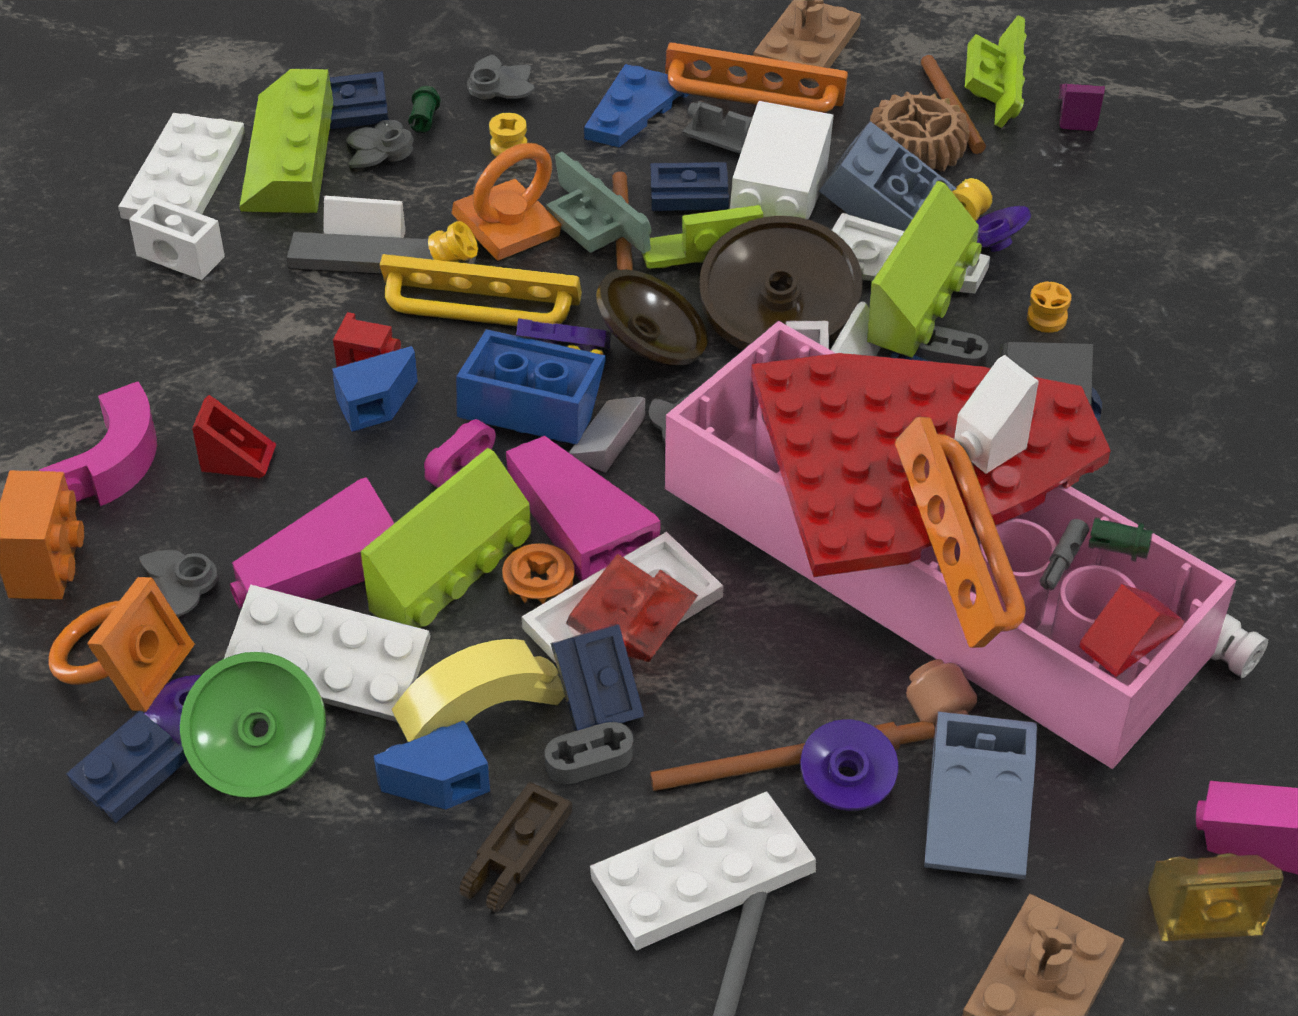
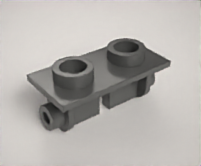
(712, 128)

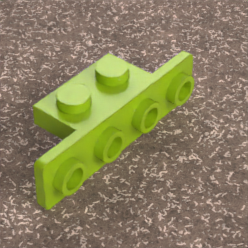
(998, 70)
(697, 237)

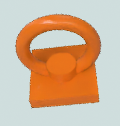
(508, 215)
(134, 646)

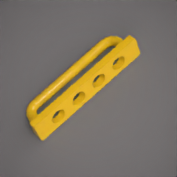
(477, 279)

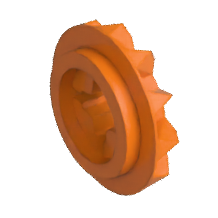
(541, 559)

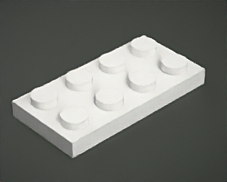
(185, 163)
(663, 553)
(347, 654)
(701, 870)

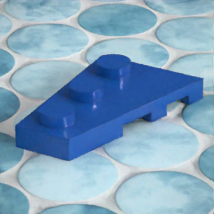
(629, 104)

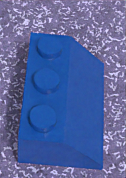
(529, 386)

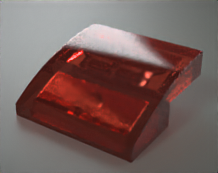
(637, 602)

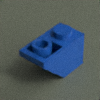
(375, 387)
(435, 768)

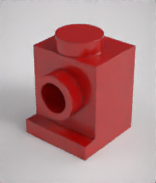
(362, 340)

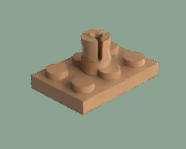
(809, 34)
(1045, 965)

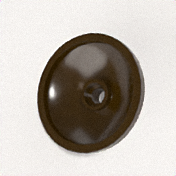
(651, 318)

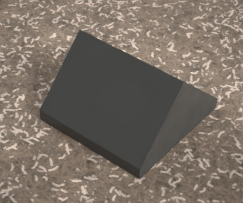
(1054, 361)

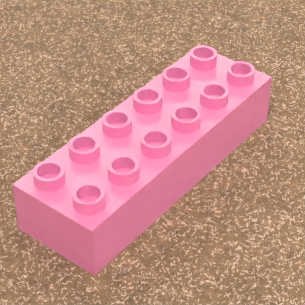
(728, 469)

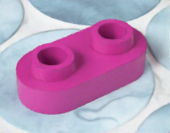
(458, 451)

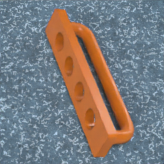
(754, 86)
(985, 617)

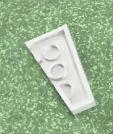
(875, 242)

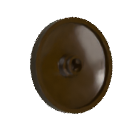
(778, 273)

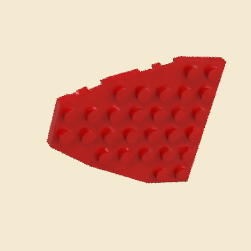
(839, 461)

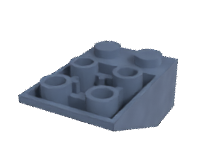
(880, 180)
(980, 795)

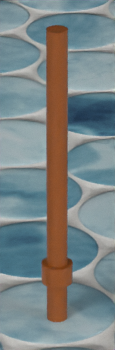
(772, 758)

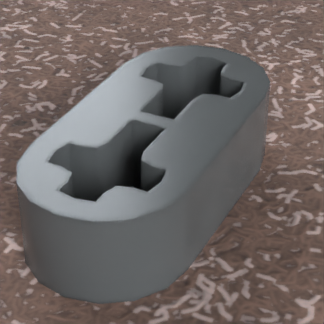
(951, 347)
(589, 752)

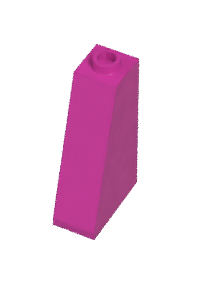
(579, 506)
(318, 550)
(1251, 822)

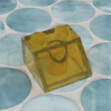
(1213, 896)

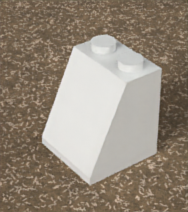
(783, 161)

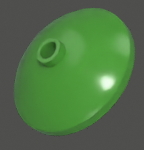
(222, 717)

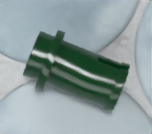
(425, 103)
(1121, 538)

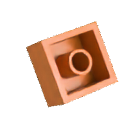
(38, 534)

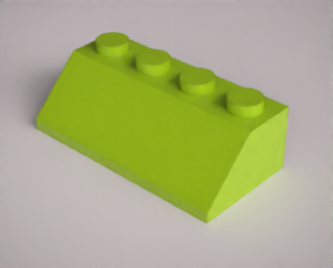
(289, 144)
(922, 273)
(445, 543)

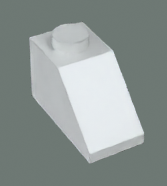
(998, 415)

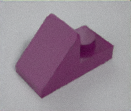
(1080, 106)

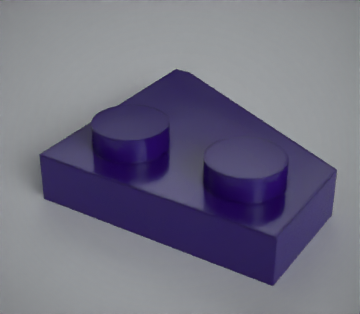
(584, 338)

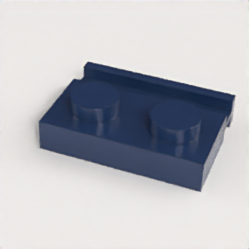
(358, 100)
(689, 186)
(597, 678)
(127, 766)

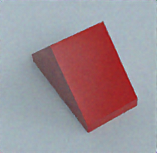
(229, 443)
(1129, 629)

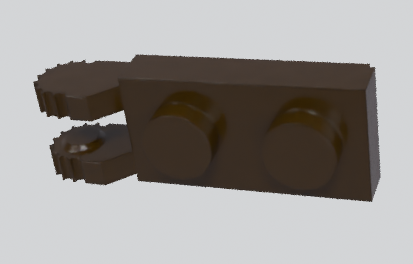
(516, 844)

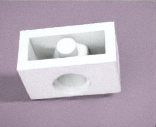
(177, 238)

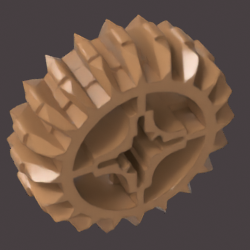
(925, 127)

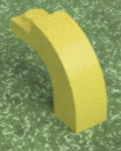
(473, 682)

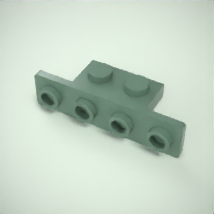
(593, 212)

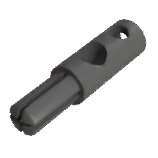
(1064, 553)

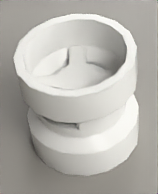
(1239, 647)

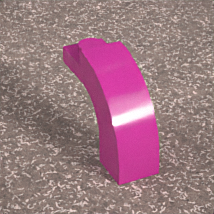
(122, 454)

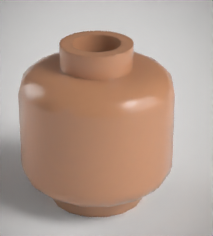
(940, 688)

